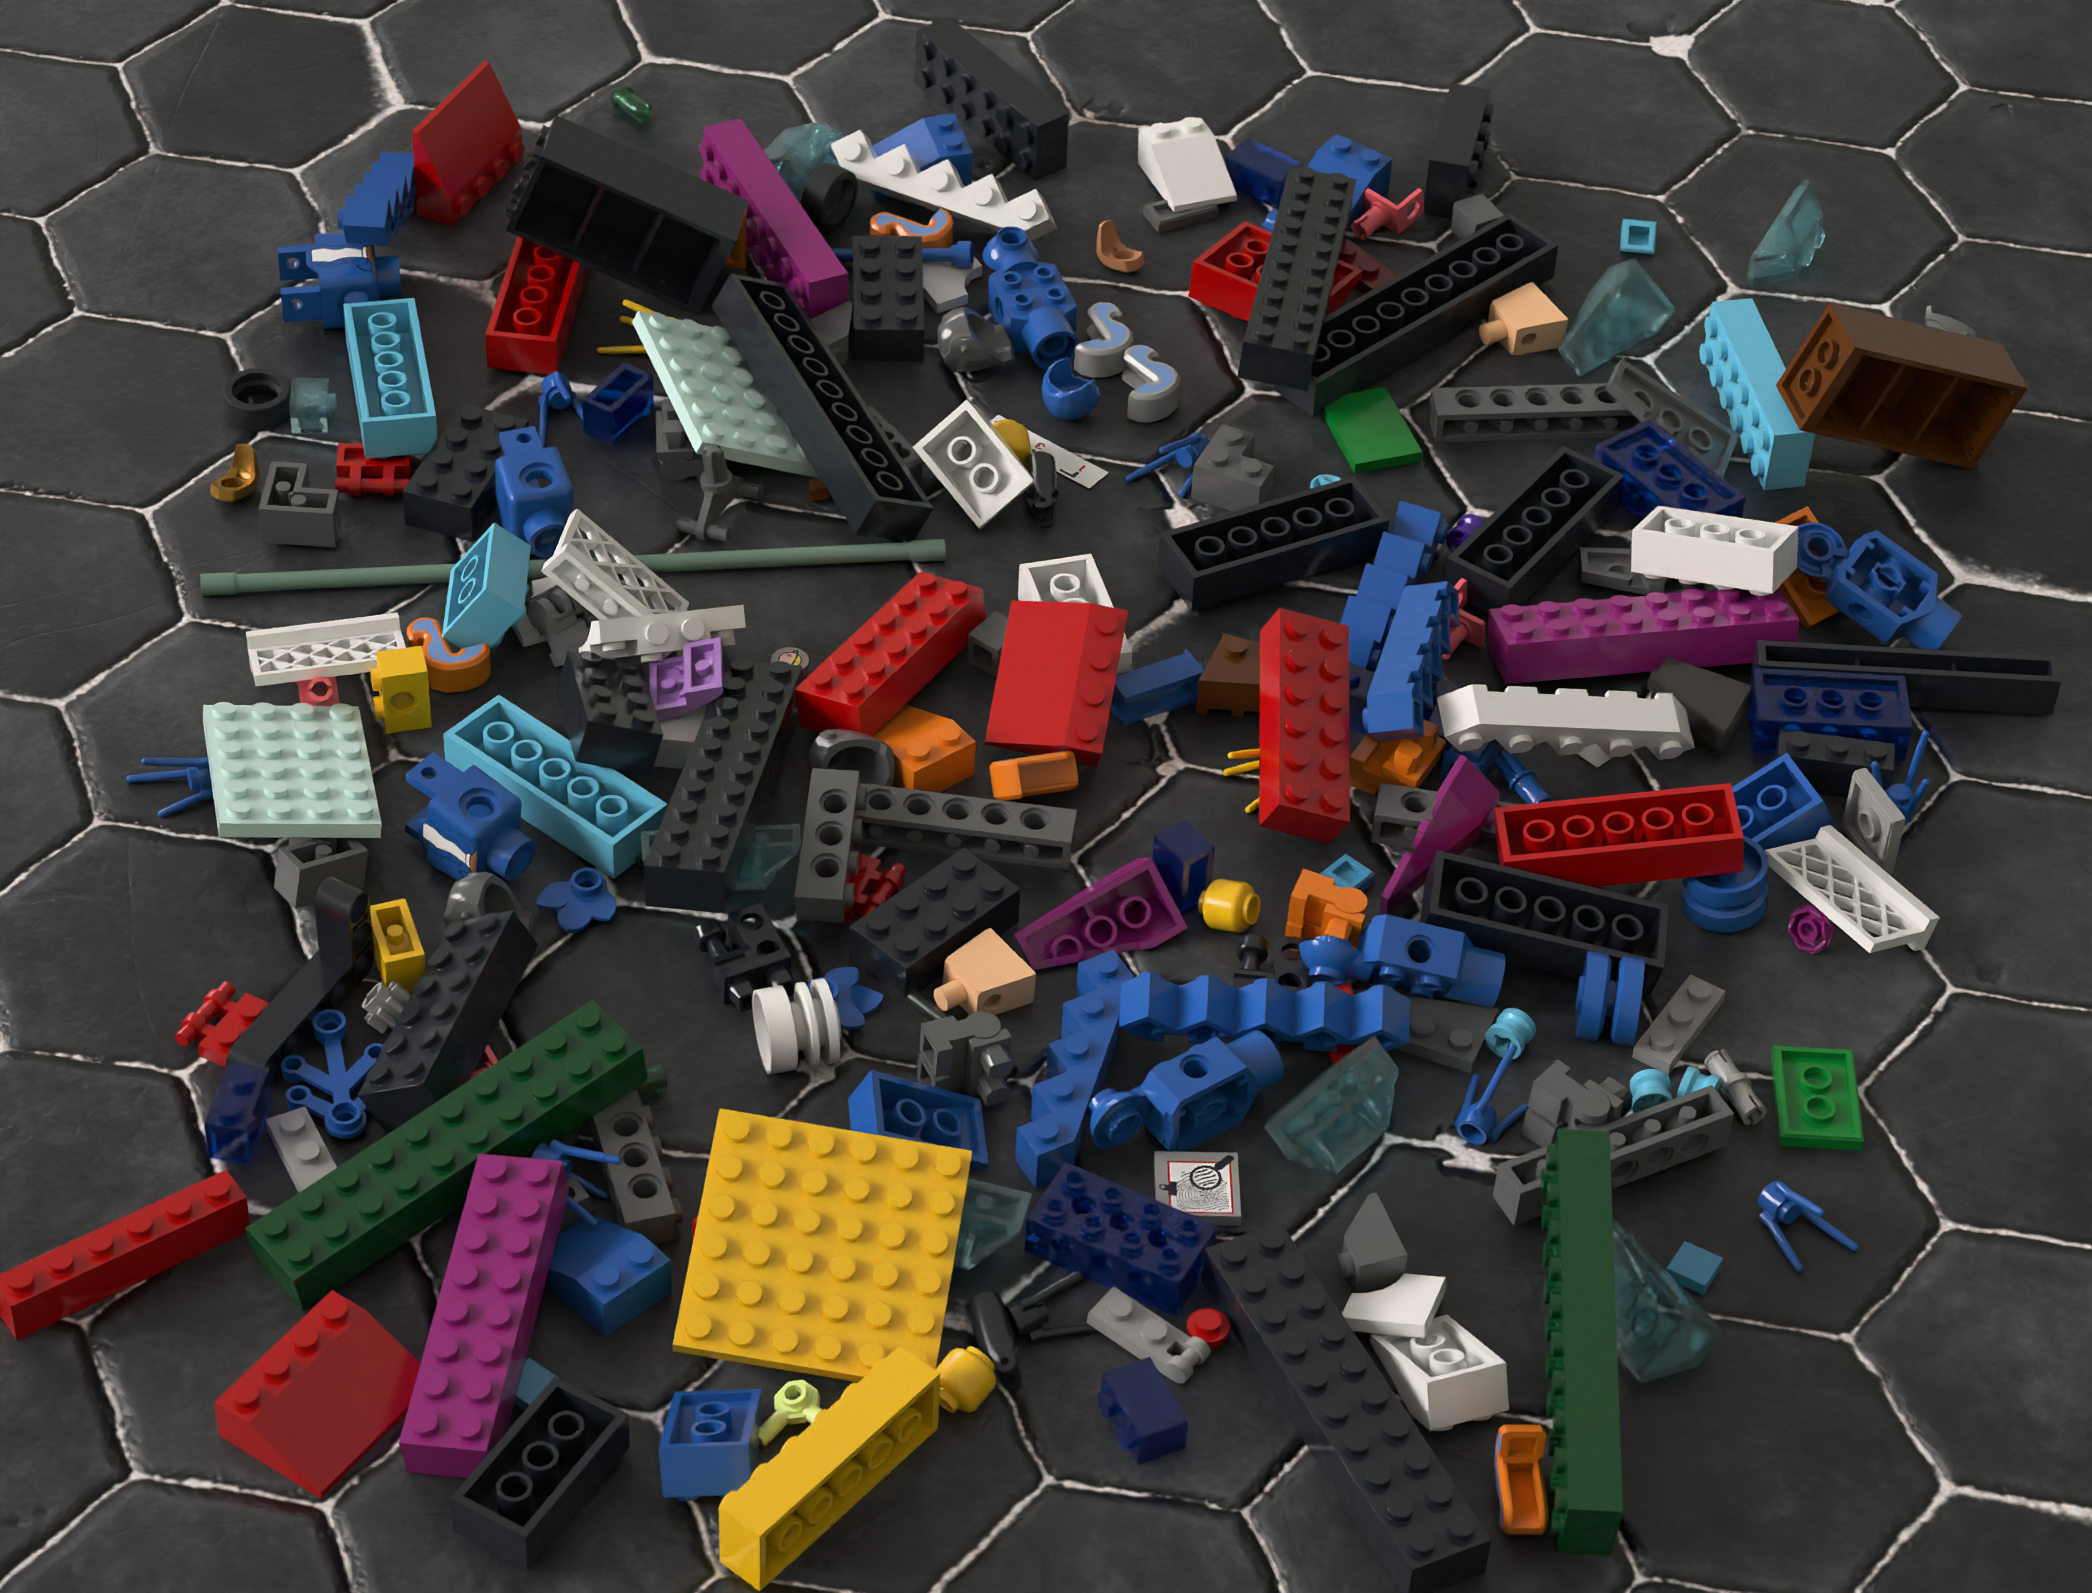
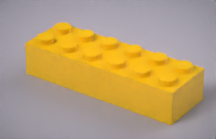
(828, 1467)

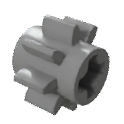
(385, 1005)

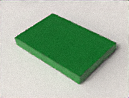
(1371, 431)
(1816, 1098)

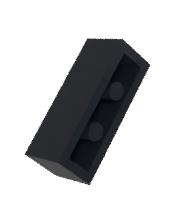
(1831, 760)

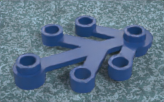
(344, 1117)

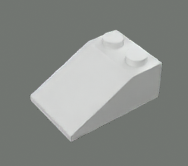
(1185, 164)
(974, 463)
(1444, 1375)

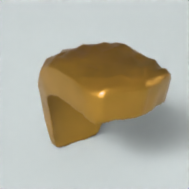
(240, 478)

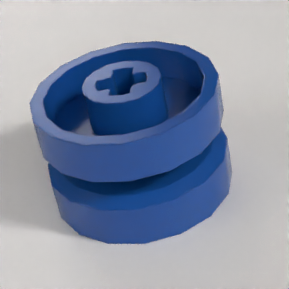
(1730, 899)
(1611, 998)

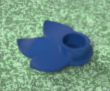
(579, 900)
(850, 998)

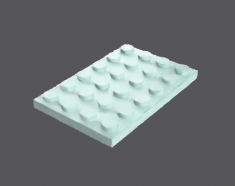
(718, 394)
(290, 771)

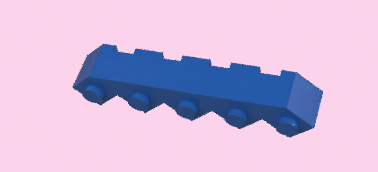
(380, 202)
(1399, 562)
(1411, 662)
(1315, 1016)
(1074, 1071)

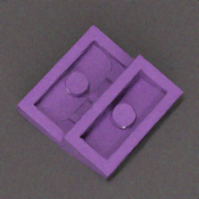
(687, 681)

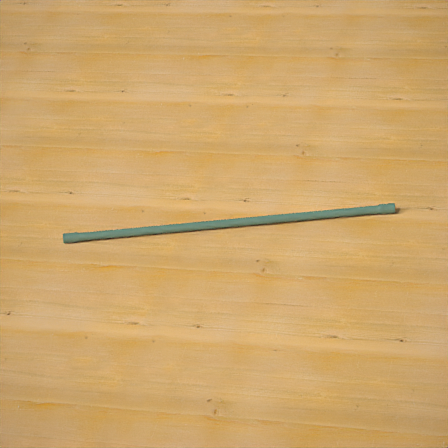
(915, 551)

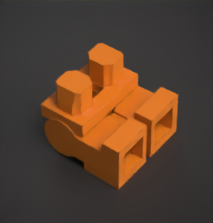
(1397, 761)
(1325, 909)

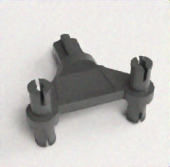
(719, 490)

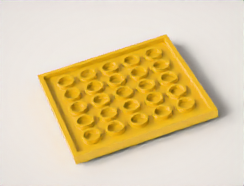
(820, 1247)

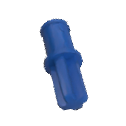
(1521, 779)

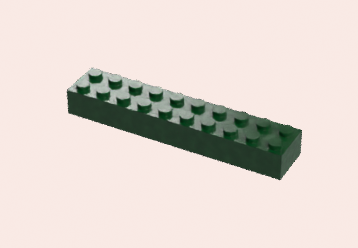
(430, 1160)
(1582, 1344)

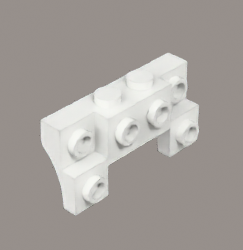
(662, 632)

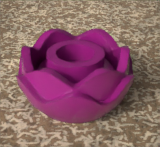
(1802, 933)

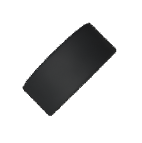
(829, 196)
(257, 416)

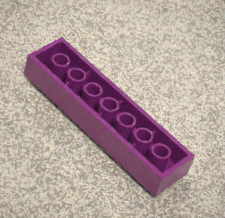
(777, 226)
(1634, 633)
(484, 1315)

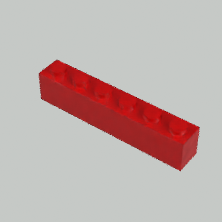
(122, 1254)

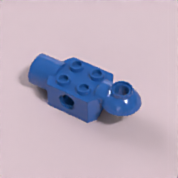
(1030, 299)
(1877, 585)
(1409, 958)
(1189, 1095)

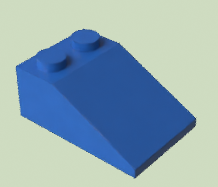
(932, 142)
(1355, 162)
(1780, 805)
(919, 1113)
(608, 1273)
(710, 1442)

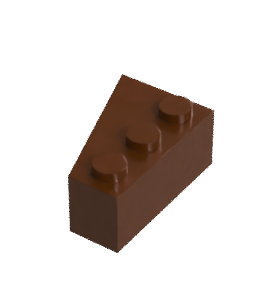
(1231, 678)

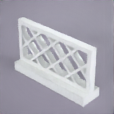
(597, 583)
(321, 648)
(1872, 891)

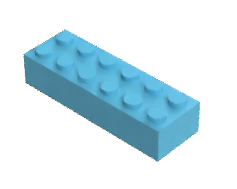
(1746, 372)
(390, 378)
(573, 802)

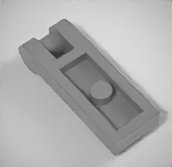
(1147, 1335)

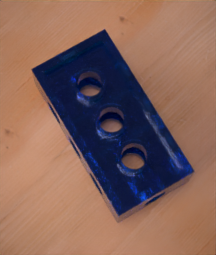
(1665, 474)
(1829, 704)
(1119, 1238)

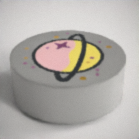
(792, 656)

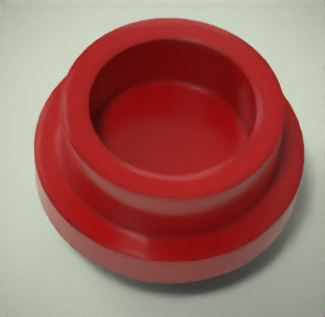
(1209, 1326)

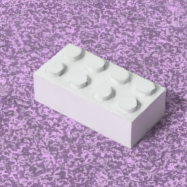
(1714, 550)
(1068, 581)

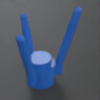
(556, 394)
(1184, 451)
(196, 773)
(1901, 793)
(1479, 1120)
(559, 1152)
(1785, 1206)

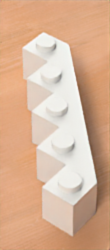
(941, 187)
(1565, 721)

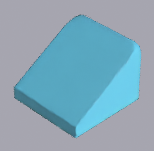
(1638, 237)

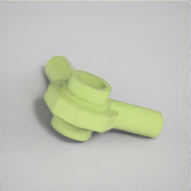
(793, 1404)

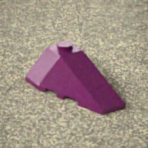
(1459, 818)
(1116, 913)

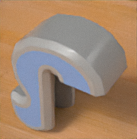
(1107, 343)
(1154, 385)

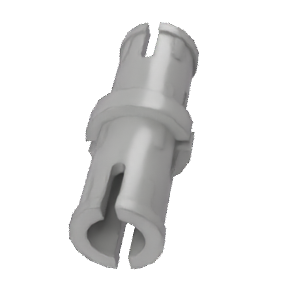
(1735, 1087)

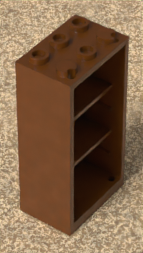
(1901, 386)

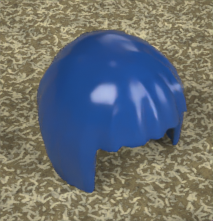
(1066, 395)

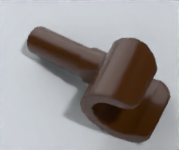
(817, 491)

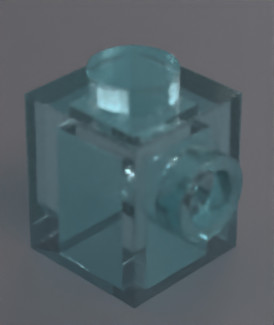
(311, 405)

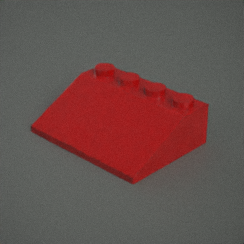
(464, 147)
(1232, 268)
(1056, 678)
(320, 1395)

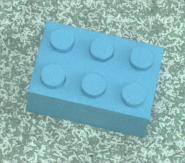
(487, 590)

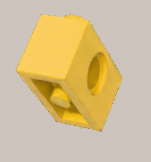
(402, 690)
(397, 944)

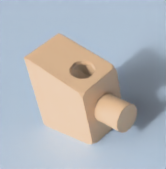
(1524, 322)
(985, 977)

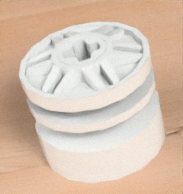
(804, 1025)

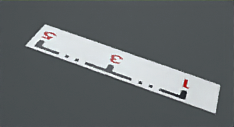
(1066, 462)

